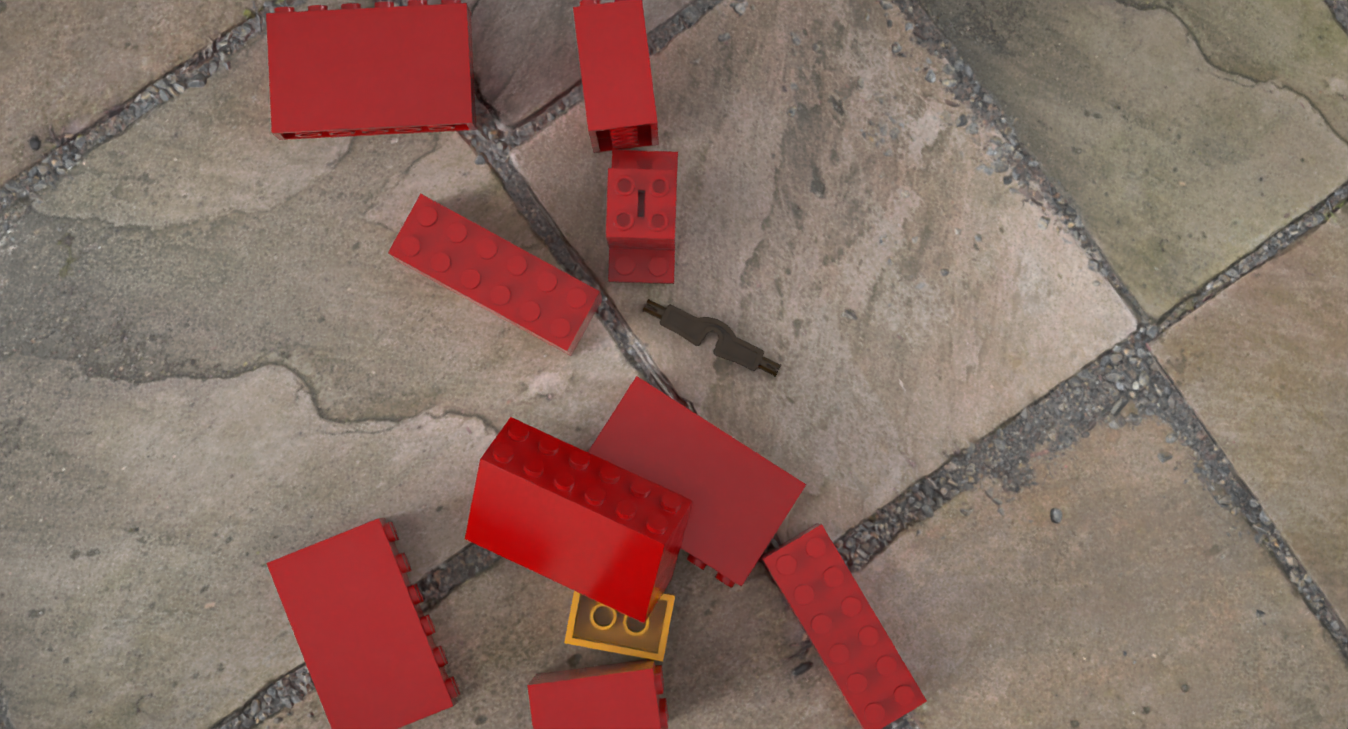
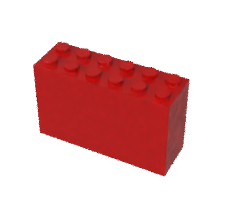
(371, 70)
(616, 74)
(495, 274)
(733, 489)
(577, 519)
(843, 628)
(364, 630)
(600, 697)

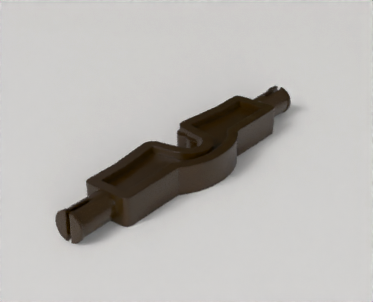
(696, 329)

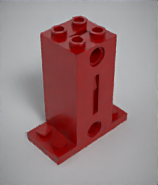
(642, 216)

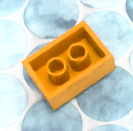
(609, 630)

